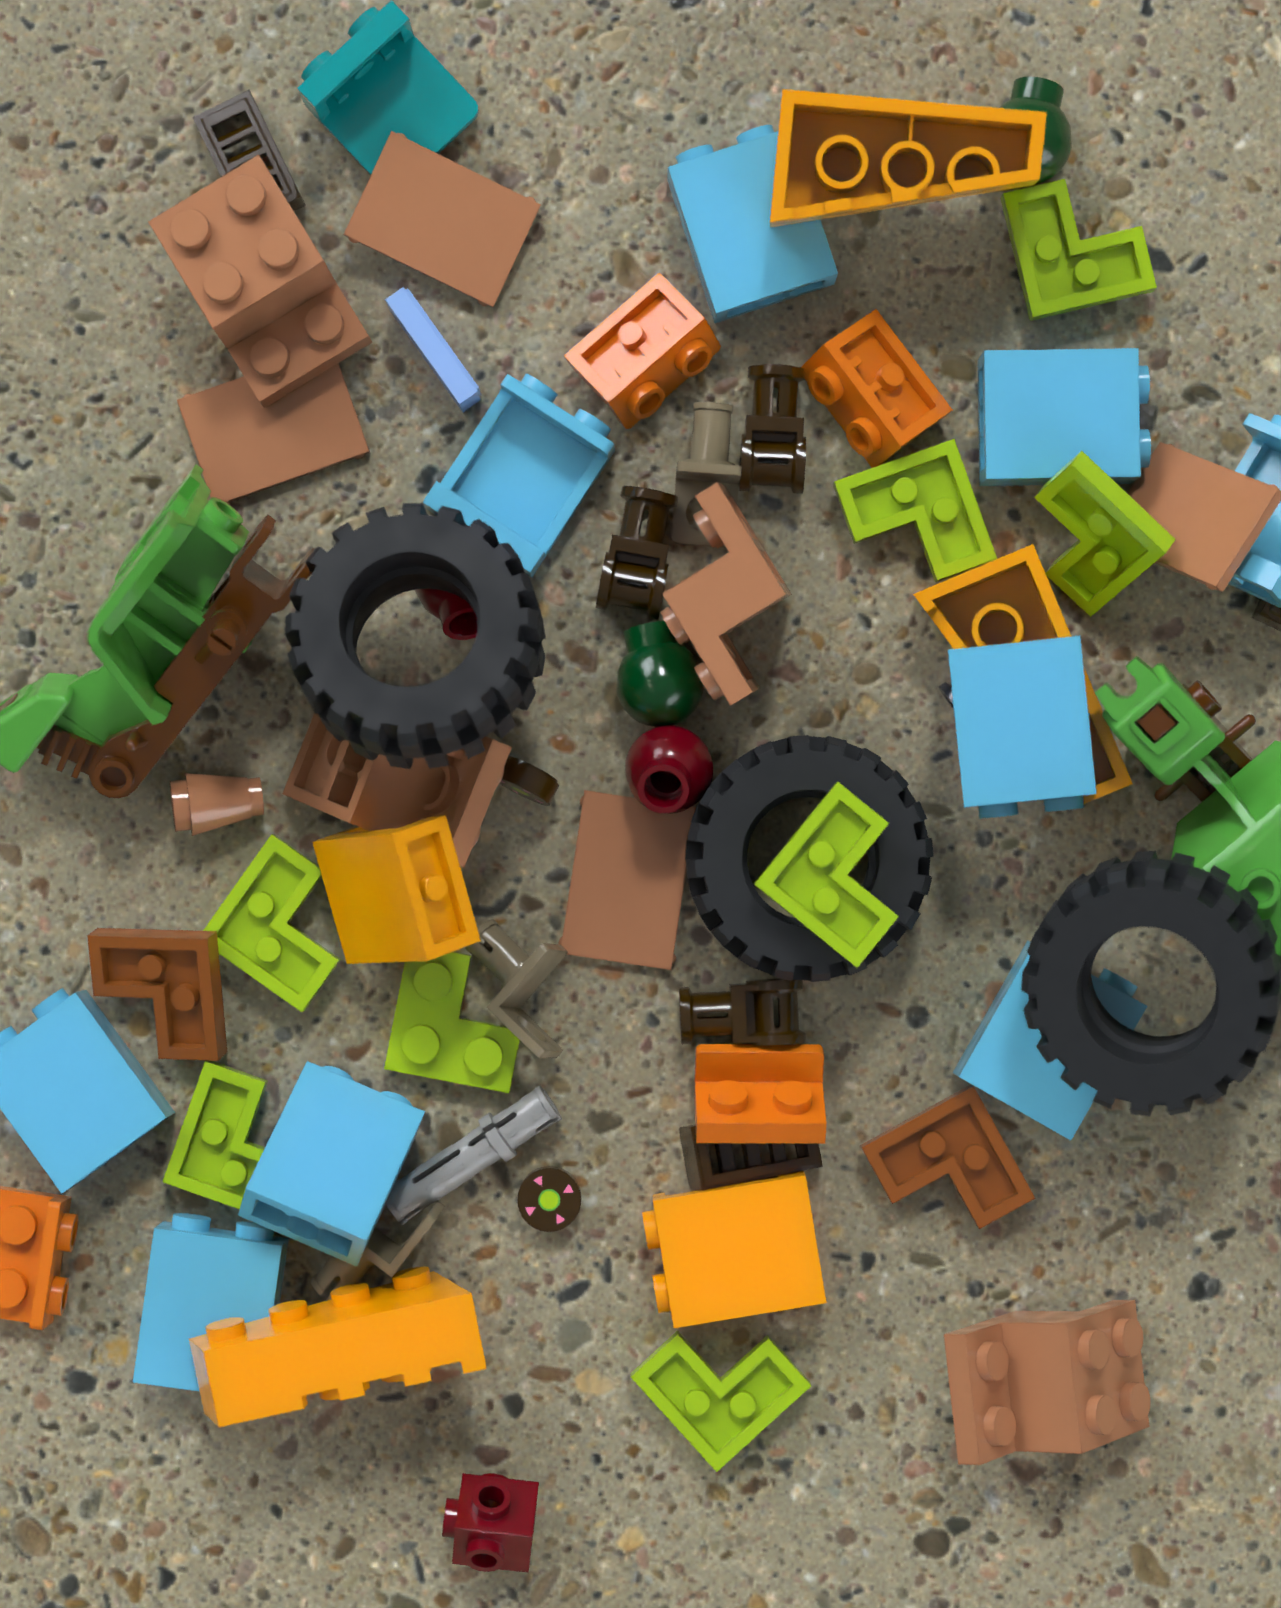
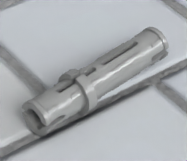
(488, 1143)

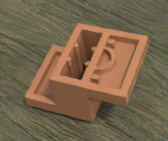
(260, 281)
(723, 596)
(387, 797)
(1047, 1381)

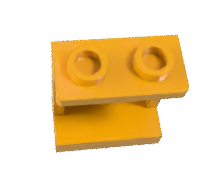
(397, 892)
(735, 1250)

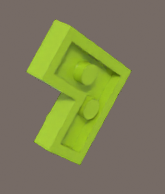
(1060, 269)
(926, 491)
(1112, 532)
(813, 878)
(256, 926)
(435, 1041)
(212, 1144)
(717, 1411)

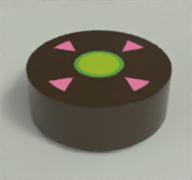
(529, 781)
(549, 1198)

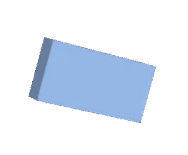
(434, 348)

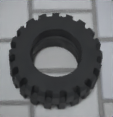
(399, 557)
(744, 795)
(1127, 1062)

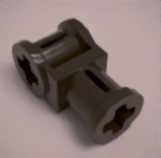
(772, 435)
(638, 558)
(748, 1013)

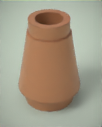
(214, 801)

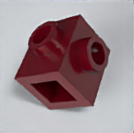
(492, 1522)

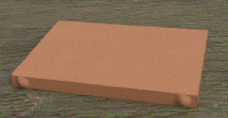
(442, 219)
(261, 447)
(1207, 511)
(626, 882)

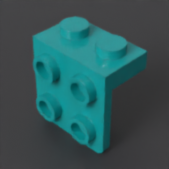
(384, 85)

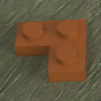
(180, 975)
(952, 1140)

